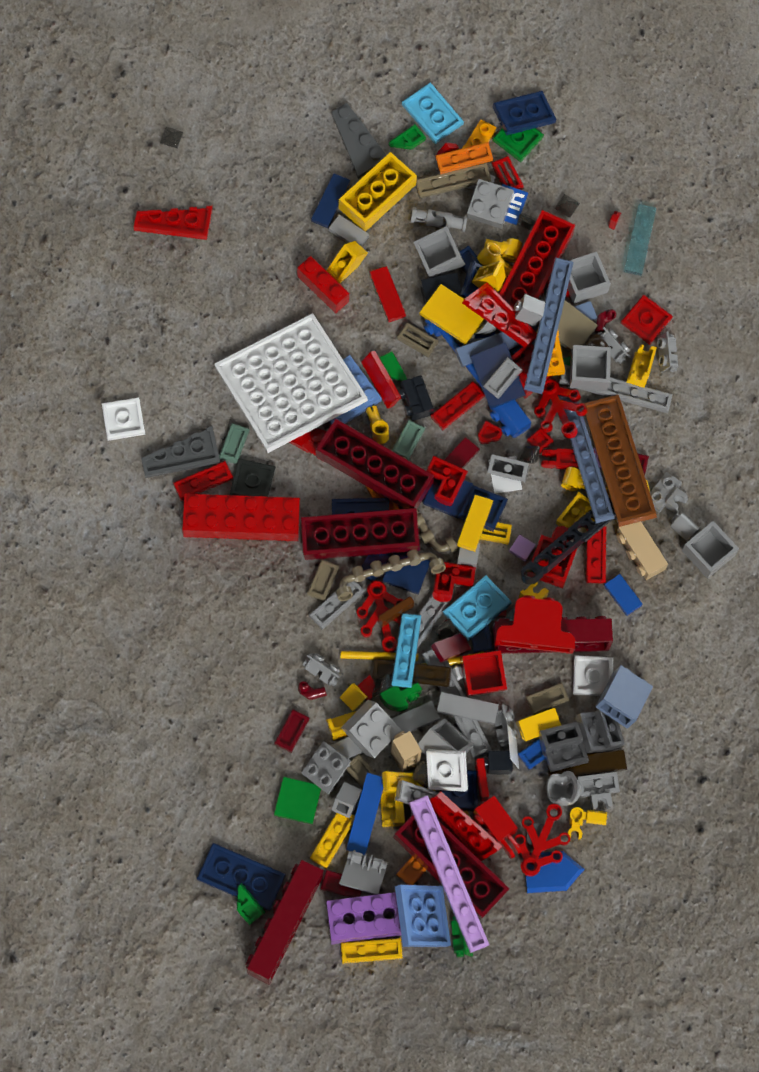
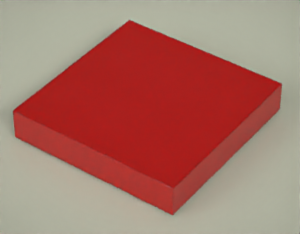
(646, 319)

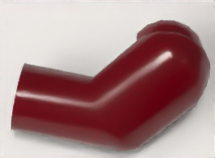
(604, 318)
(310, 693)

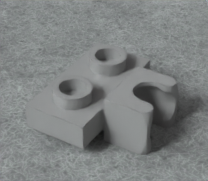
(668, 493)
(599, 788)

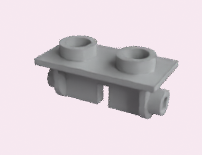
(666, 344)
(619, 350)
(317, 664)
(503, 718)

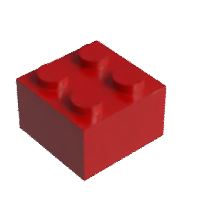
(483, 673)

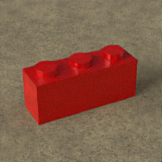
(323, 284)

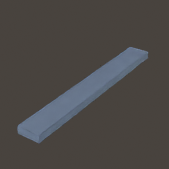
(548, 326)
(464, 352)
(589, 468)

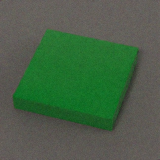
(519, 143)
(297, 801)

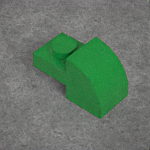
(397, 700)

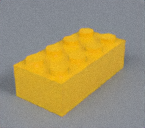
(377, 192)

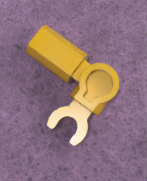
(577, 816)

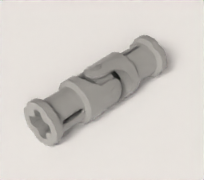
(435, 218)

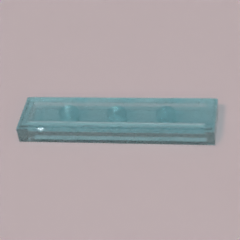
(640, 240)

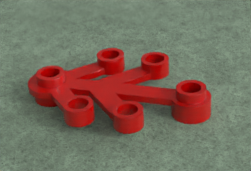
(558, 407)
(378, 598)
(540, 844)

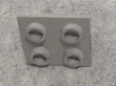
(326, 767)
(363, 872)

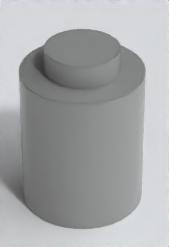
(684, 526)

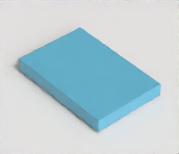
(432, 113)
(477, 607)

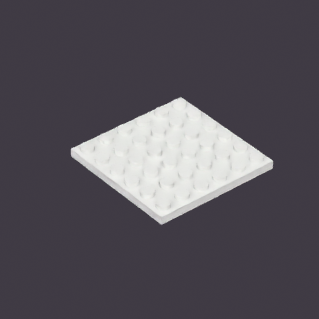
(290, 382)

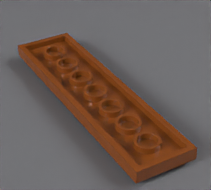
(619, 461)

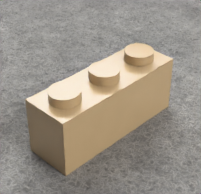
(641, 549)
(405, 751)

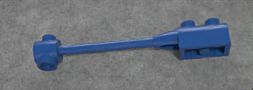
(510, 414)

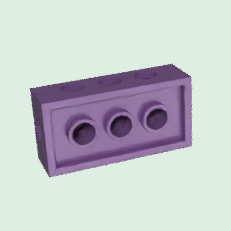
(361, 929)

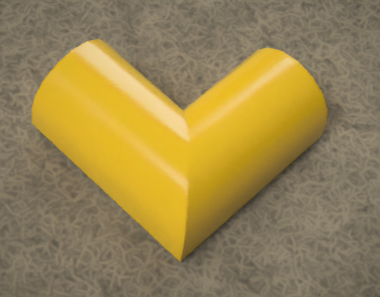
(574, 511)

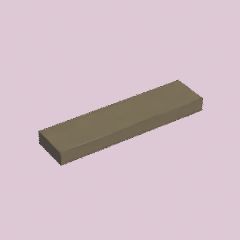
(452, 180)

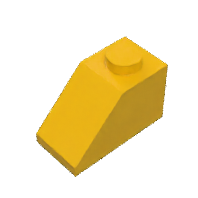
(346, 261)
(492, 274)

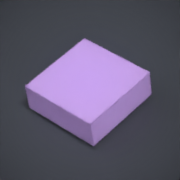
(522, 548)

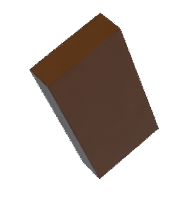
(396, 611)

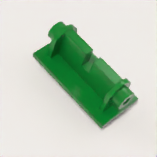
(459, 944)

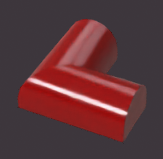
(451, 477)
(452, 575)

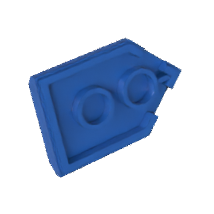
(553, 876)

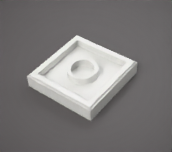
(123, 419)
(591, 674)
(446, 770)

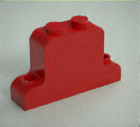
(536, 627)

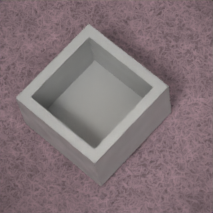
(490, 203)
(439, 253)
(587, 278)
(590, 367)
(710, 549)
(371, 728)
(444, 737)

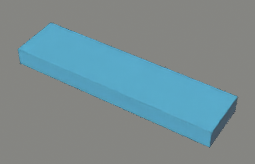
(406, 650)

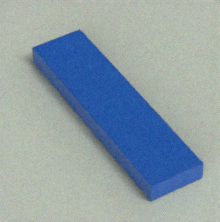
(365, 814)

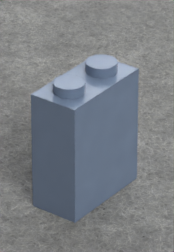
(624, 696)

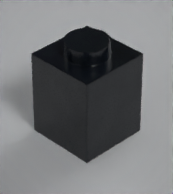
(498, 763)

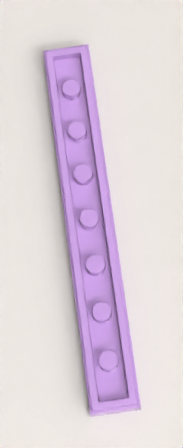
(449, 874)

